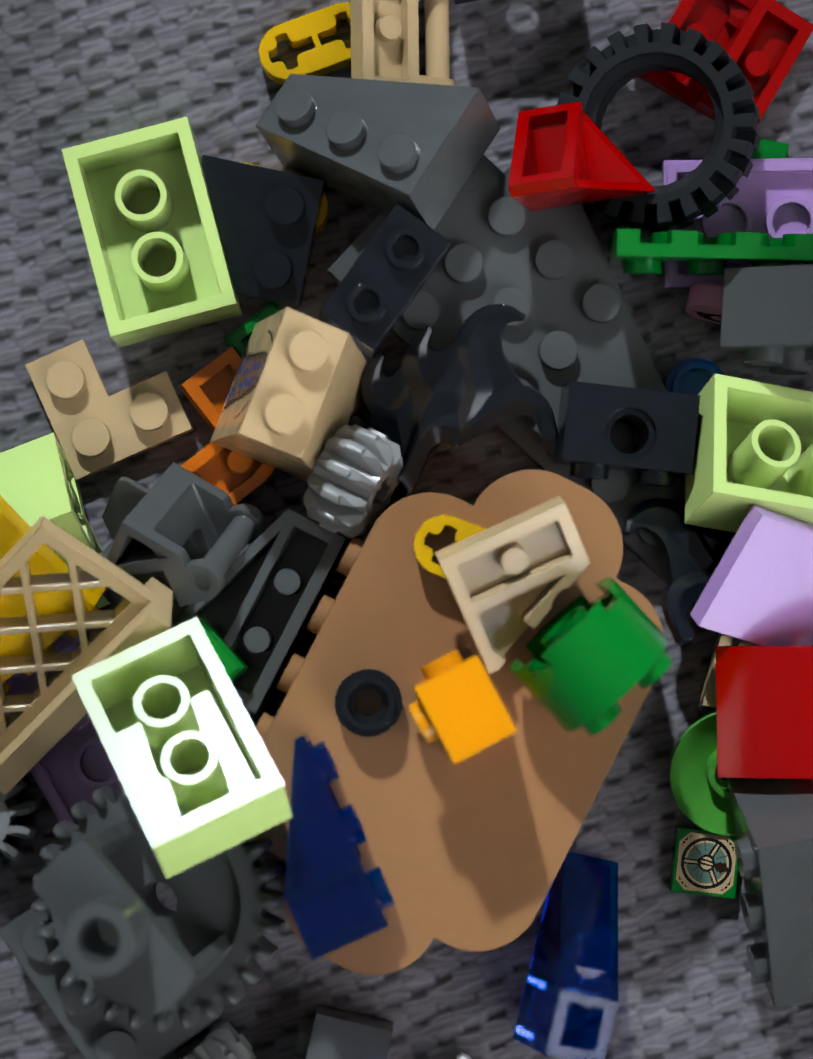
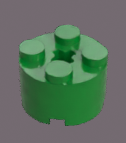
(593, 658)

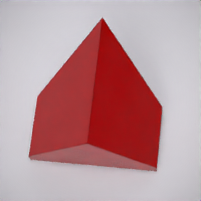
(567, 161)

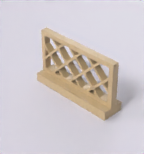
(55, 706)

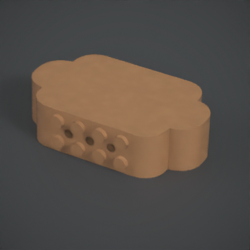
(470, 839)

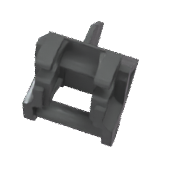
(177, 533)

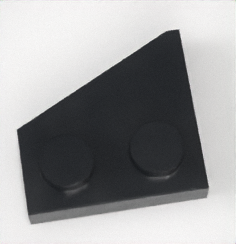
(265, 226)

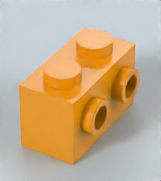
(459, 706)

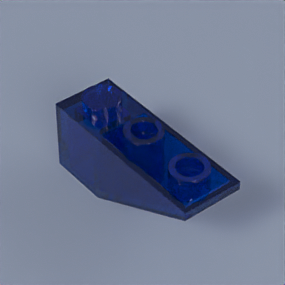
(326, 875)
(574, 964)

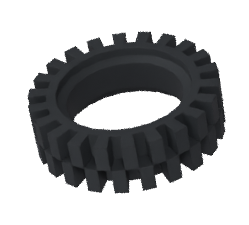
(733, 108)

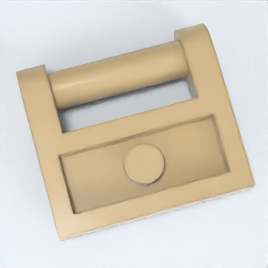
(388, 41)

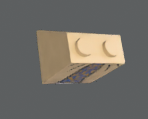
(291, 392)

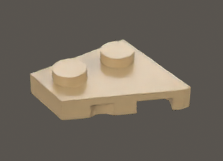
(512, 575)

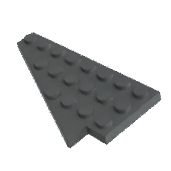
(572, 329)

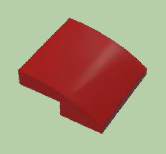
(755, 33)
(764, 711)

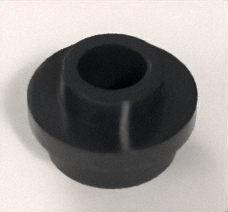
(346, 707)

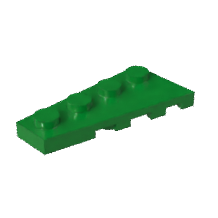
(705, 254)

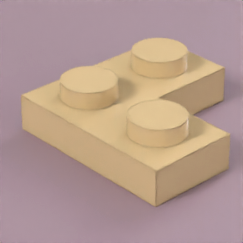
(98, 427)

